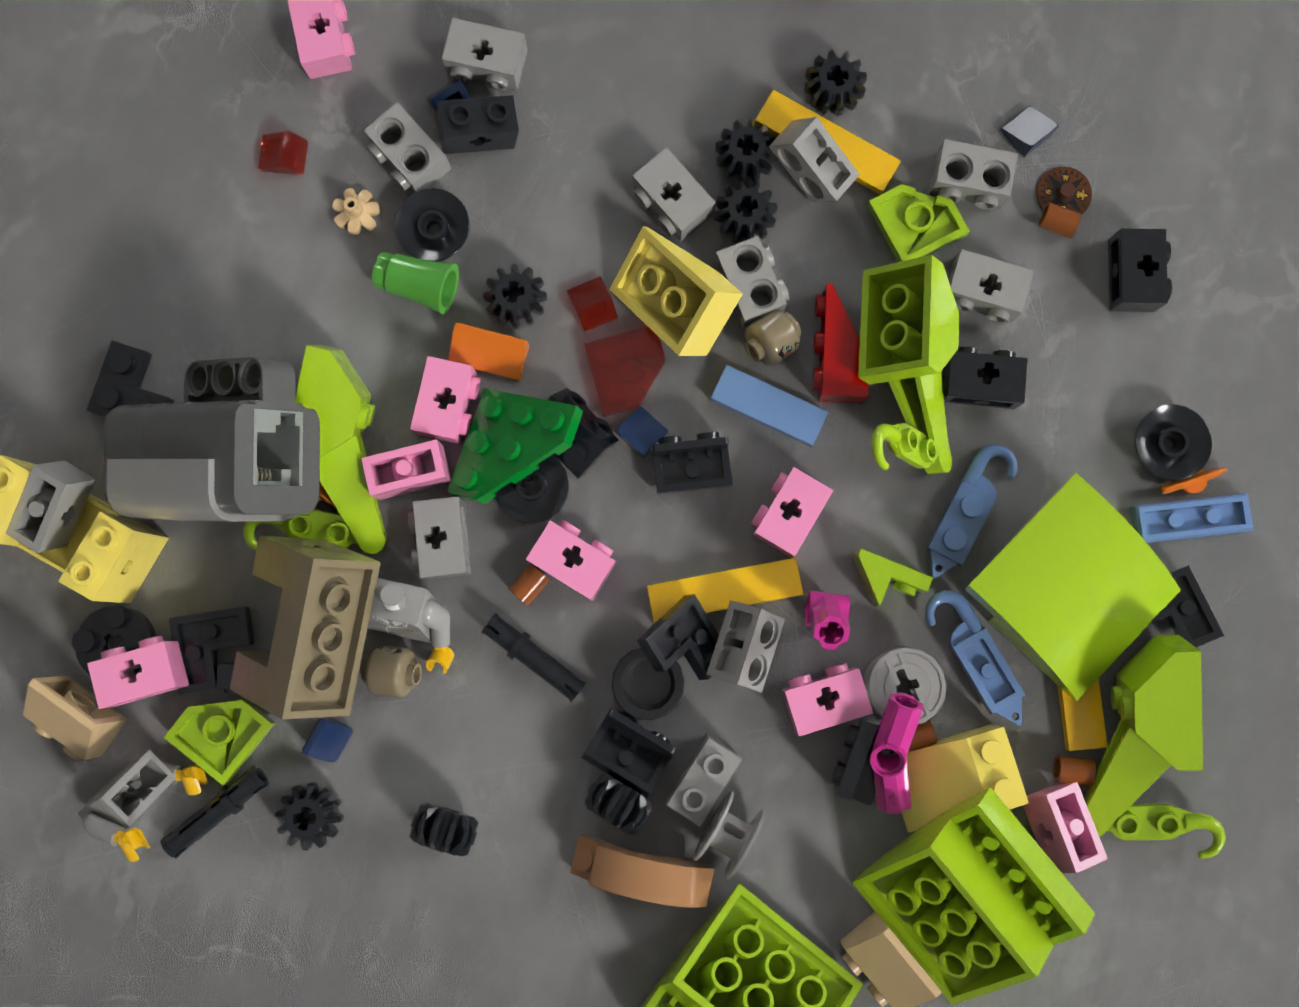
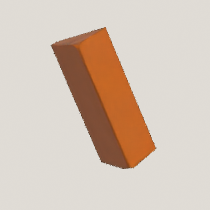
(489, 351)

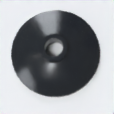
(424, 210)
(1189, 437)

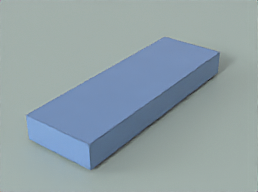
(769, 406)
(1193, 518)

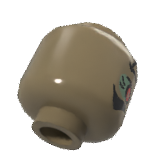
(772, 337)
(391, 671)

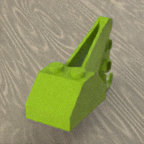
(907, 340)
(344, 410)
(1158, 728)

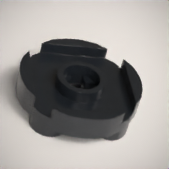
(540, 505)
(109, 622)

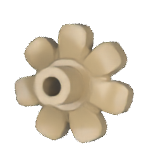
(356, 211)

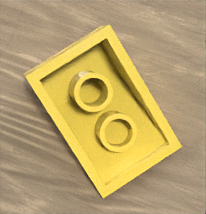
(675, 294)
(959, 769)

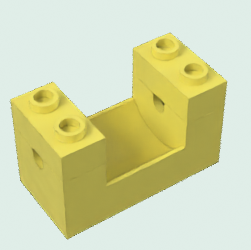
(106, 552)

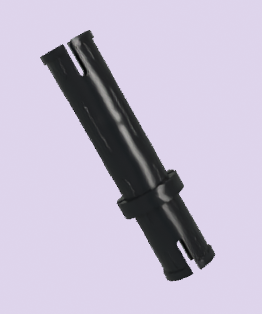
(533, 657)
(228, 801)

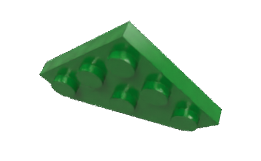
(509, 441)

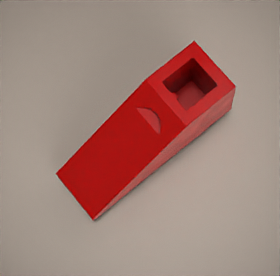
(839, 353)

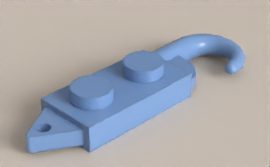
(966, 511)
(980, 658)

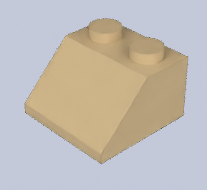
(71, 716)
(887, 964)

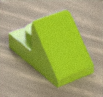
(878, 572)

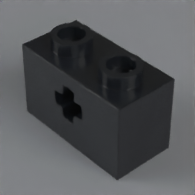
(477, 124)
(1129, 287)
(1006, 381)

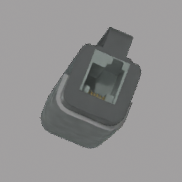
(221, 455)

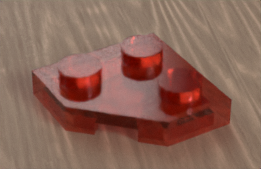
(625, 368)

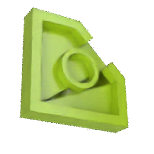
(916, 222)
(220, 735)

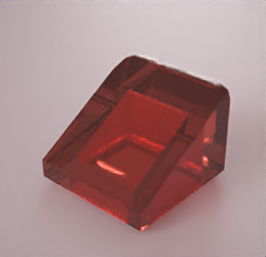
(283, 153)
(592, 303)

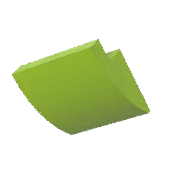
(1074, 587)
(975, 899)
(752, 960)

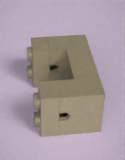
(316, 629)

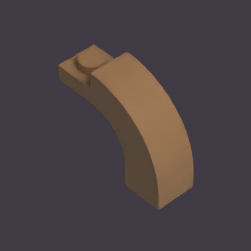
(642, 875)

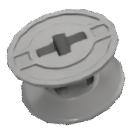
(913, 665)
(729, 835)

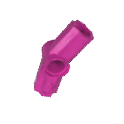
(828, 618)
(894, 733)

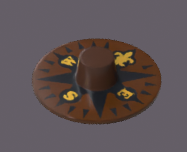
(1065, 188)

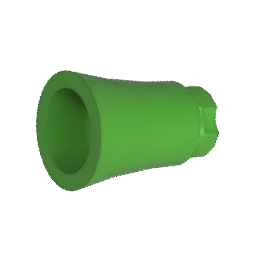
(417, 280)

